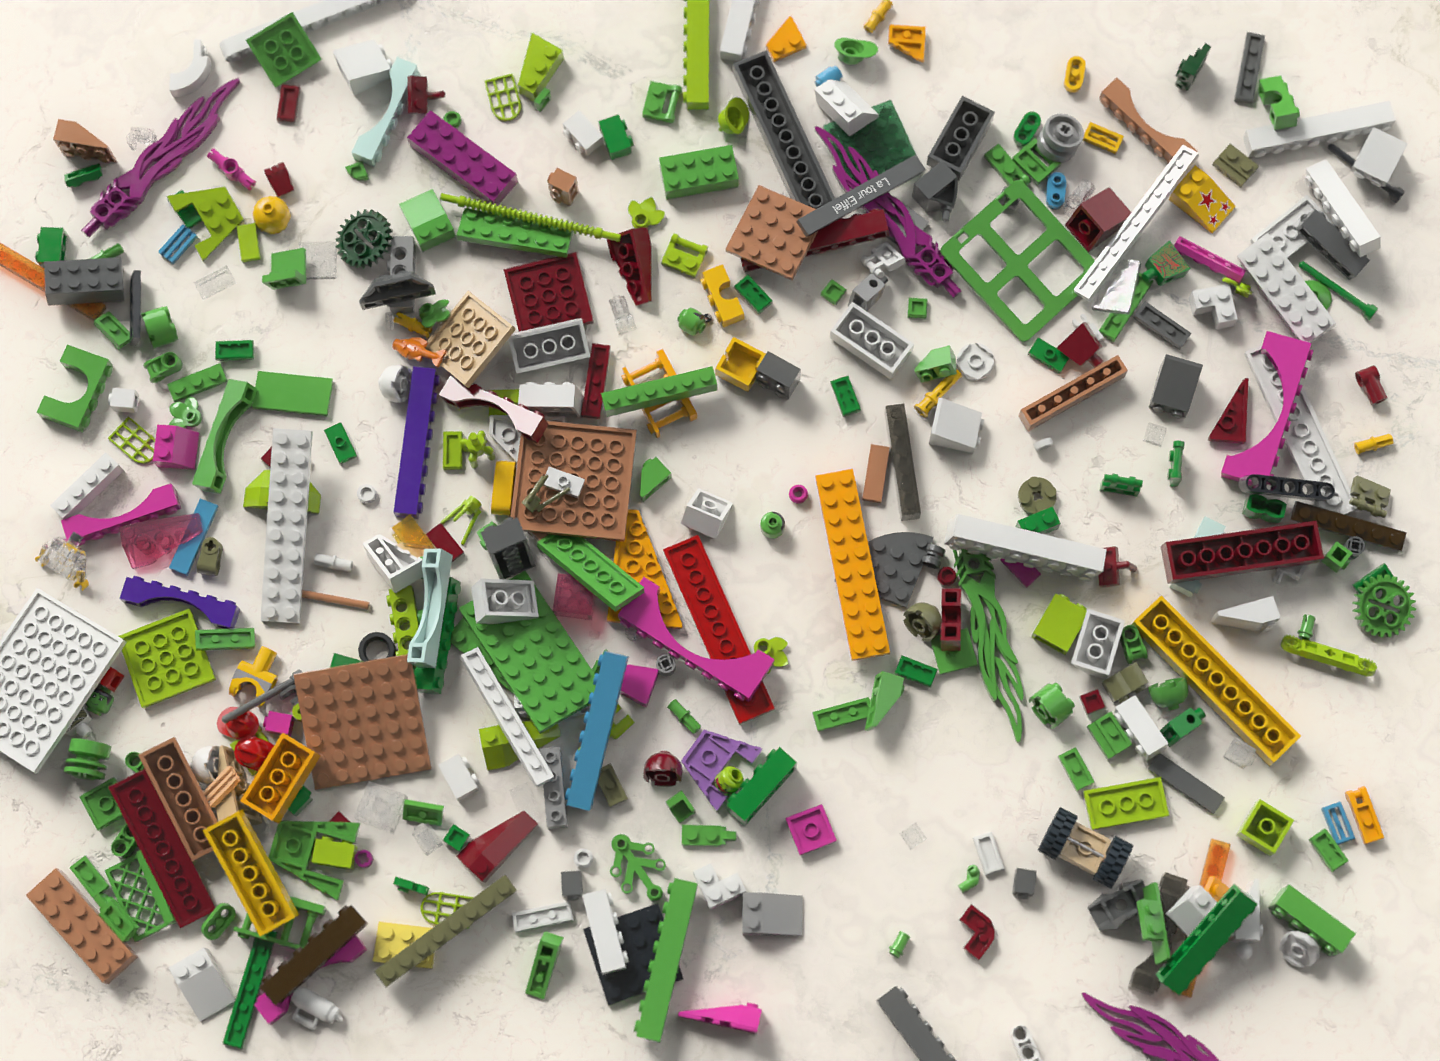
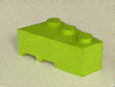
(539, 66)

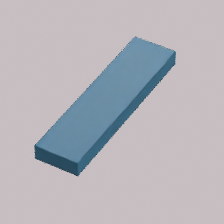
(187, 552)

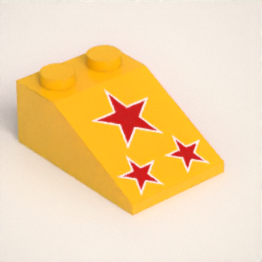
(1202, 199)

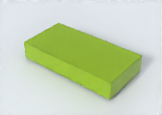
(248, 242)
(452, 450)

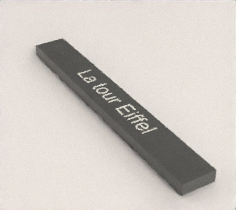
(861, 195)

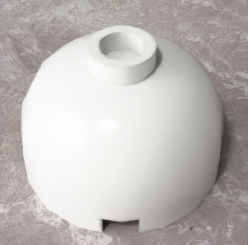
(396, 383)
(205, 764)

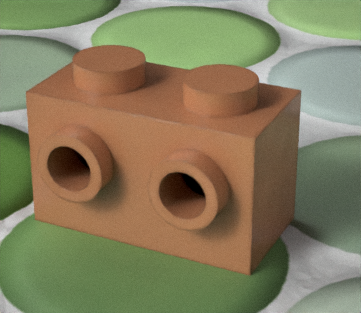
(562, 186)

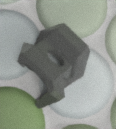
(1104, 907)

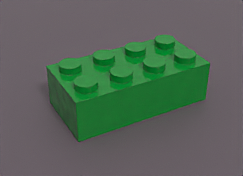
(761, 786)

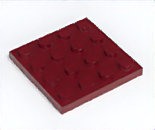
(548, 292)

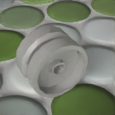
(1060, 137)

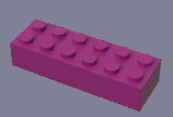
(462, 159)

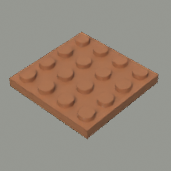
(770, 233)

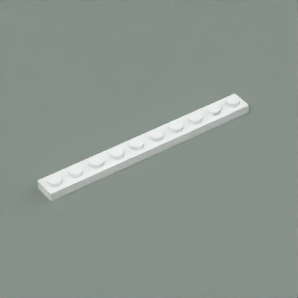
(1136, 223)

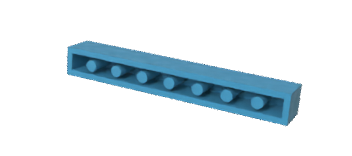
(597, 730)

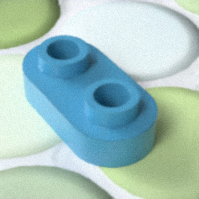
(1055, 189)

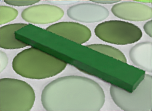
(248, 992)

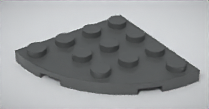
(898, 564)

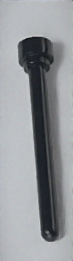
(1394, 192)

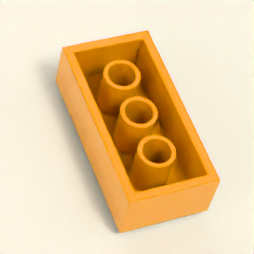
(280, 778)

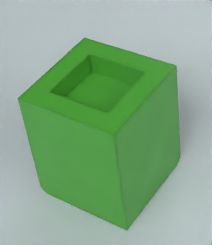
(680, 806)

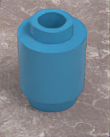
(830, 73)

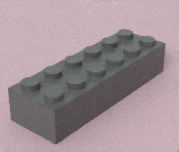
(508, 548)

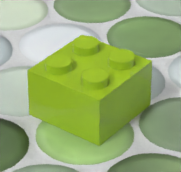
(1265, 827)

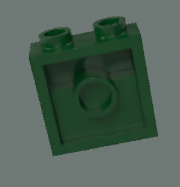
(1191, 67)

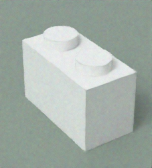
(582, 133)
(458, 777)

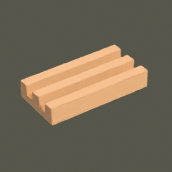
(212, 791)

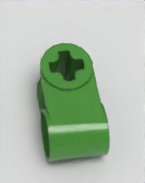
(159, 369)
(1133, 645)

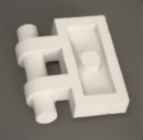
(886, 257)

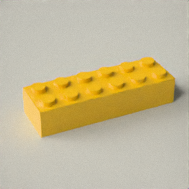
(251, 872)

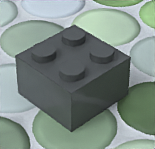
(778, 375)

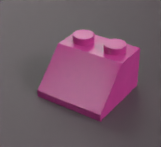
(175, 447)

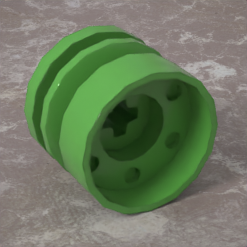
(87, 759)

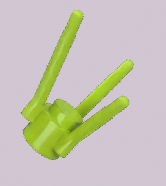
(469, 506)

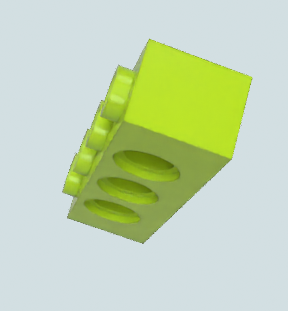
(397, 618)

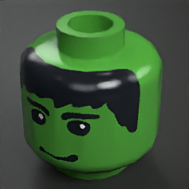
(691, 321)
(772, 525)
(100, 701)

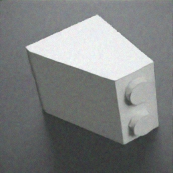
(363, 65)
(1378, 157)
(956, 426)

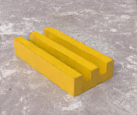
(1100, 144)

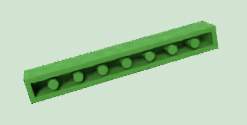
(666, 961)

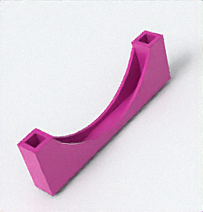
(1289, 360)
(739, 675)

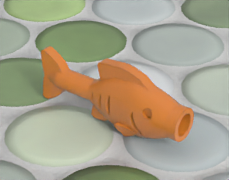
(415, 349)

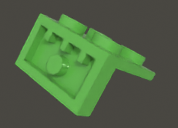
(287, 269)

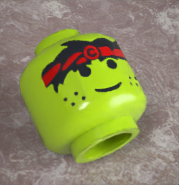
(729, 780)

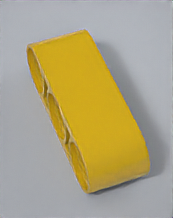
(503, 487)

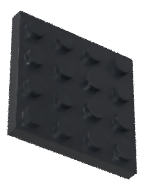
(639, 936)

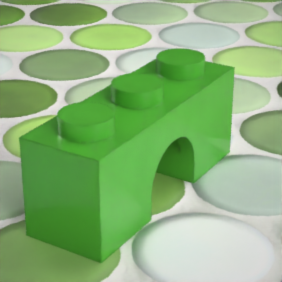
(1282, 109)

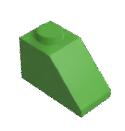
(653, 477)

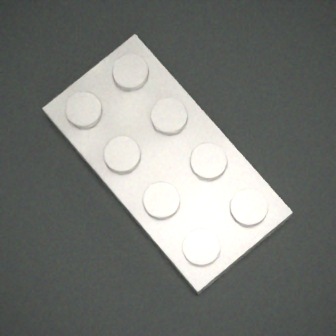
(1283, 228)

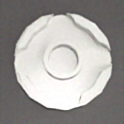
(975, 361)
(1299, 949)

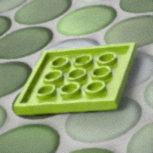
(165, 658)

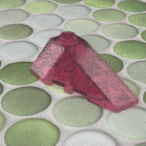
(154, 538)

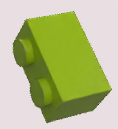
(334, 853)

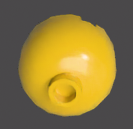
(271, 215)

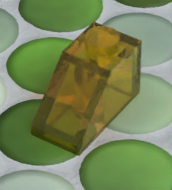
(411, 534)

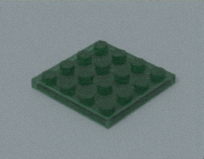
(880, 142)

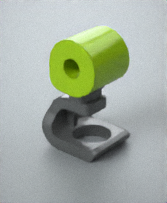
(296, 709)

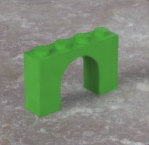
(77, 413)

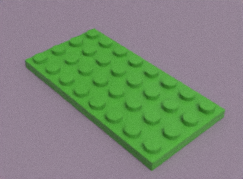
(537, 662)

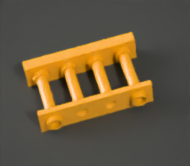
(687, 408)

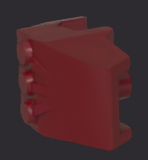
(279, 179)

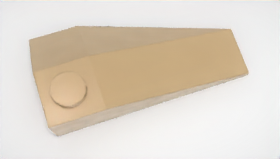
(232, 802)

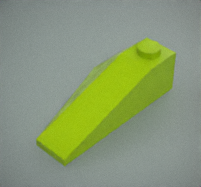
(498, 750)

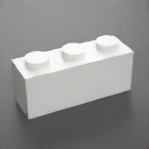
(1140, 728)

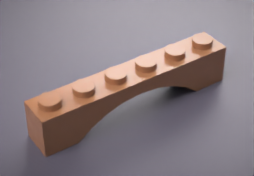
(1118, 99)

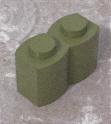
(1125, 683)

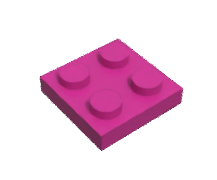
(810, 829)

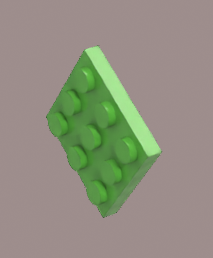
(283, 49)

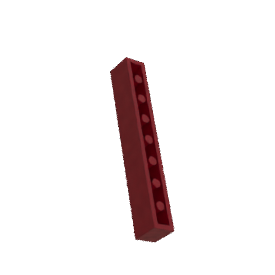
(843, 233)

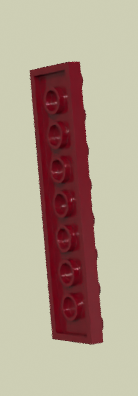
(162, 848)

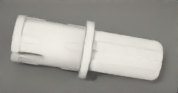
(333, 562)

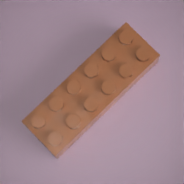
(180, 795)
(81, 926)

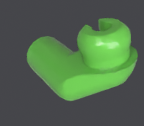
(972, 880)

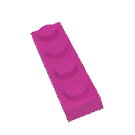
(1213, 261)

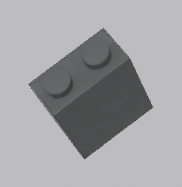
(1175, 386)

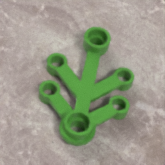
(635, 864)

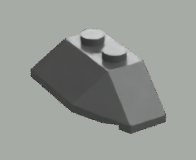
(395, 289)

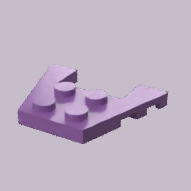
(709, 757)

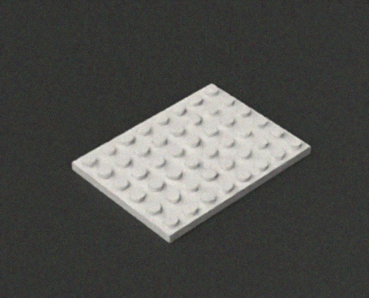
(47, 674)

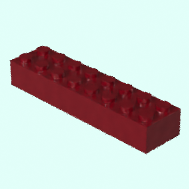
(1242, 552)

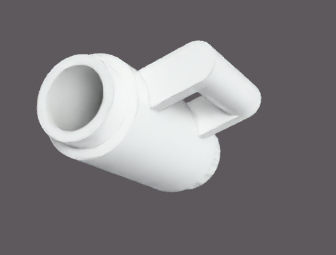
(316, 1006)

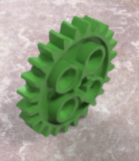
(1378, 622)

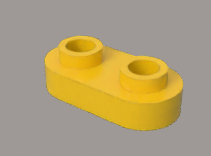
(1074, 75)

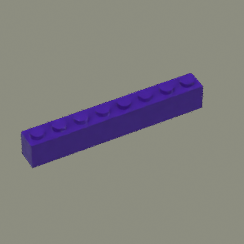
(415, 442)

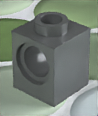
(1024, 883)
(571, 885)

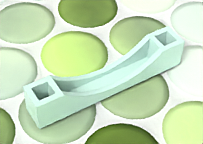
(370, 144)
(436, 573)

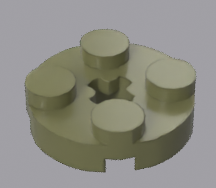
(1034, 485)

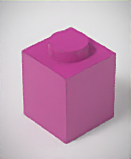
(279, 722)

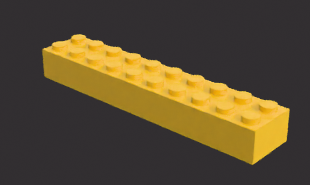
(1215, 680)

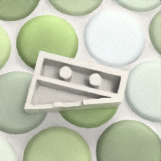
(393, 563)

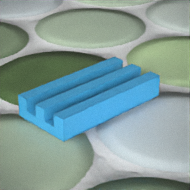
(172, 240)
(1330, 824)

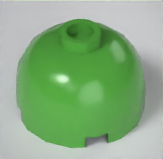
(1169, 693)

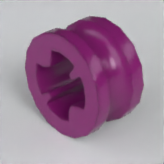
(358, 861)

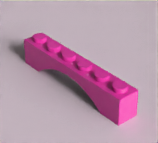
(158, 503)
(273, 1013)

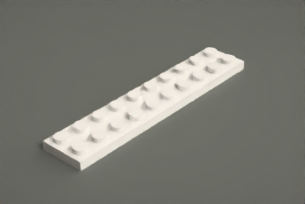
(1305, 435)
(286, 525)

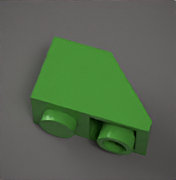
(937, 364)

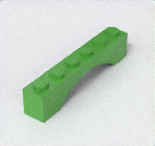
(235, 401)

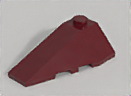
(634, 262)
(490, 850)

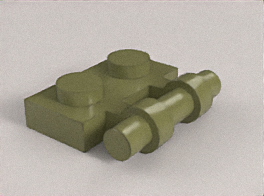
(1371, 492)

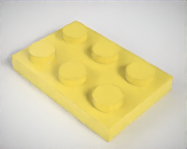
(394, 937)

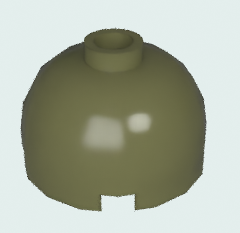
(923, 620)

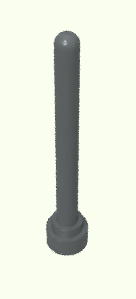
(260, 699)

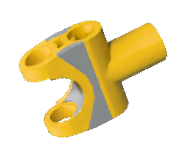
(255, 674)

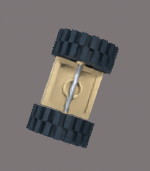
(1085, 848)

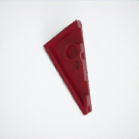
(1233, 421)

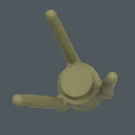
(532, 501)

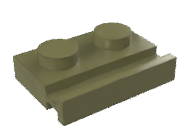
(1235, 165)

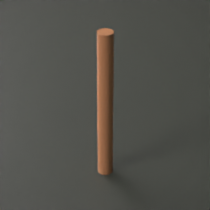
(335, 599)

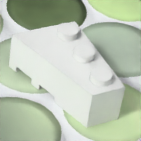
(551, 398)

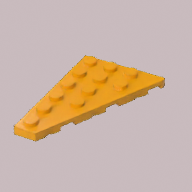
(639, 561)

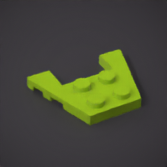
(216, 211)

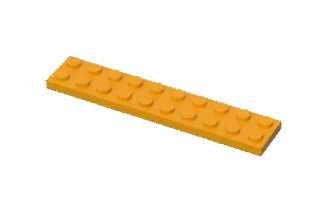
(852, 565)

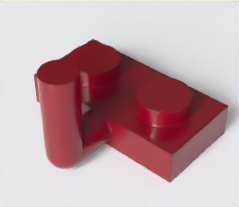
(419, 96)
(1110, 573)

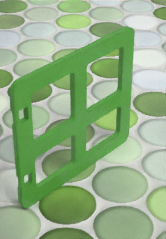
(1017, 263)

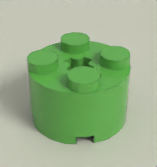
(158, 326)
(1051, 705)

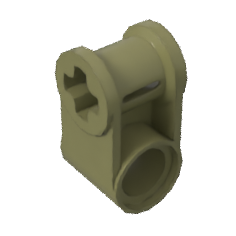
(210, 559)

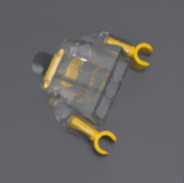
(65, 558)

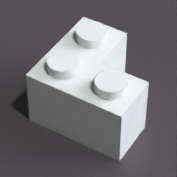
(1216, 301)
(717, 891)

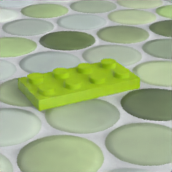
(1125, 803)

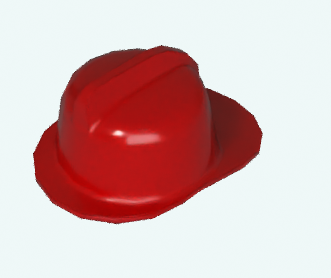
(240, 727)
(252, 752)

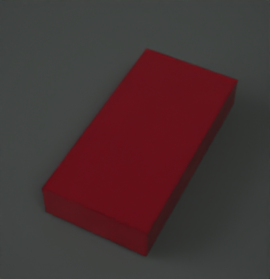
(288, 103)
(443, 540)

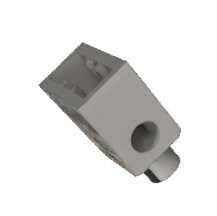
(868, 291)

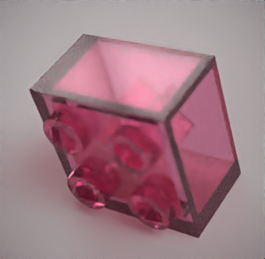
(572, 599)

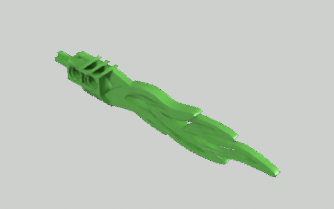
(986, 640)

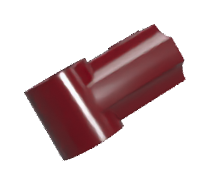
(1370, 380)

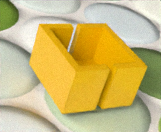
(741, 364)

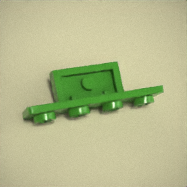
(1153, 923)

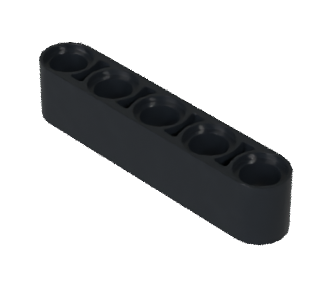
(1295, 487)

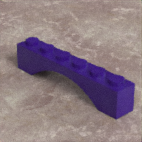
(143, 593)

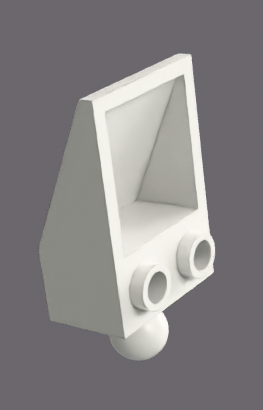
(1251, 929)

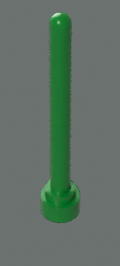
(1367, 309)

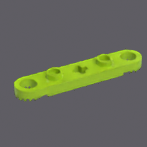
(1336, 658)

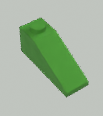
(885, 693)
(544, 964)

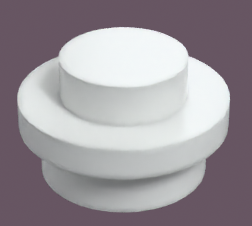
(583, 858)

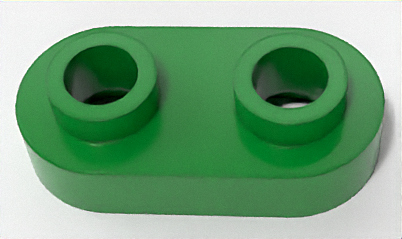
(1027, 130)

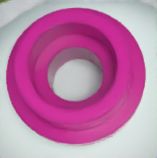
(798, 488)

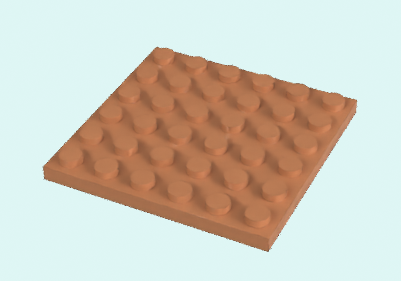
(587, 451)
(363, 721)

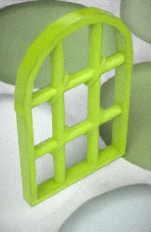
(507, 90)
(133, 434)
(438, 913)

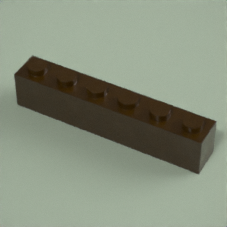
(313, 955)

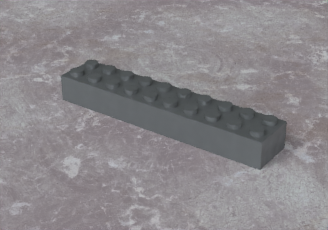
(782, 131)

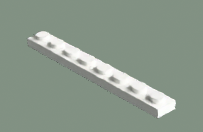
(507, 717)

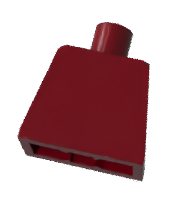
(1082, 346)

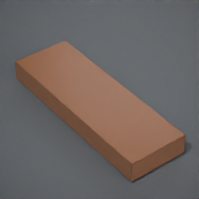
(875, 473)

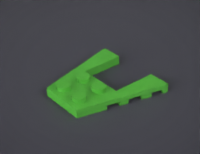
(294, 846)

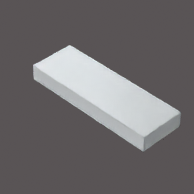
(542, 917)

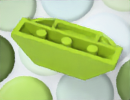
(257, 494)

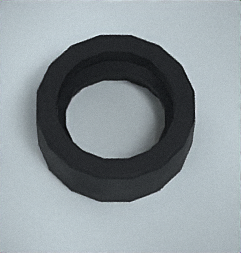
(372, 637)

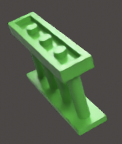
(314, 911)

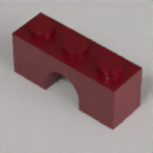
(951, 619)

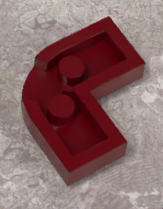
(982, 929)

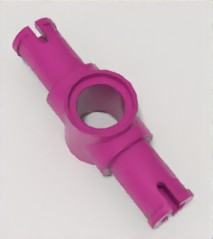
(225, 163)

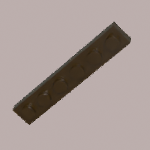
(1349, 526)

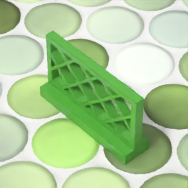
(152, 885)

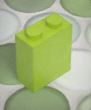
(1060, 623)

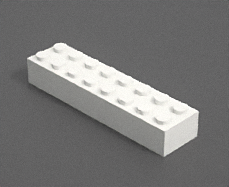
(1024, 547)

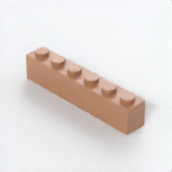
(1072, 393)

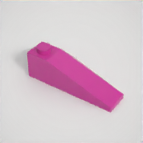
(736, 1017)

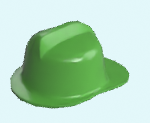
(854, 51)

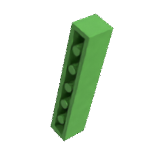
(659, 391)

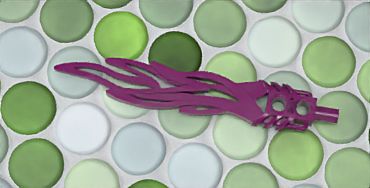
(168, 156)
(913, 234)
(1178, 1043)

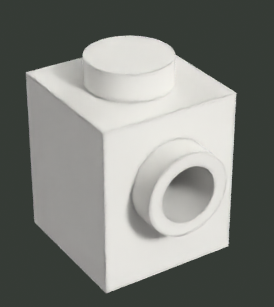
(124, 400)

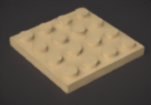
(470, 338)

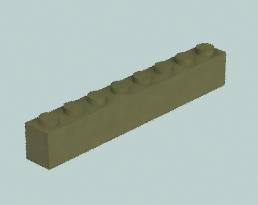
(445, 931)

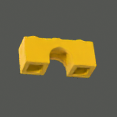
(727, 310)

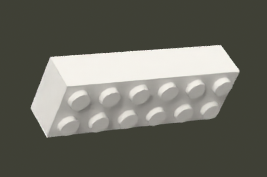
(1286, 289)

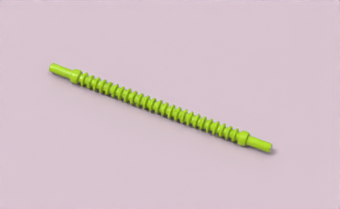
(462, 201)

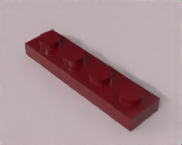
(595, 381)

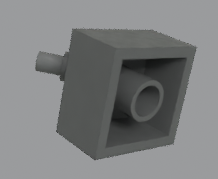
(937, 190)

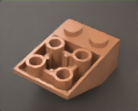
(77, 141)

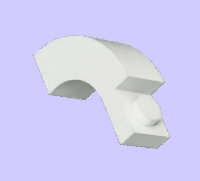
(194, 76)

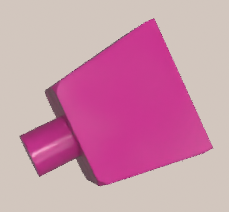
(639, 683)

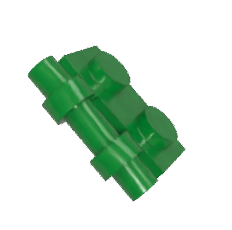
(1121, 485)

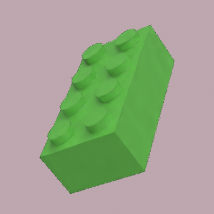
(699, 172)
(1311, 919)

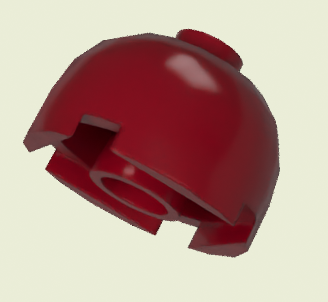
(663, 769)

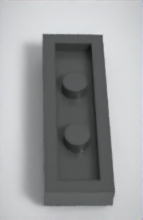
(1162, 325)

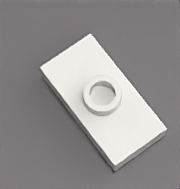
(561, 480)

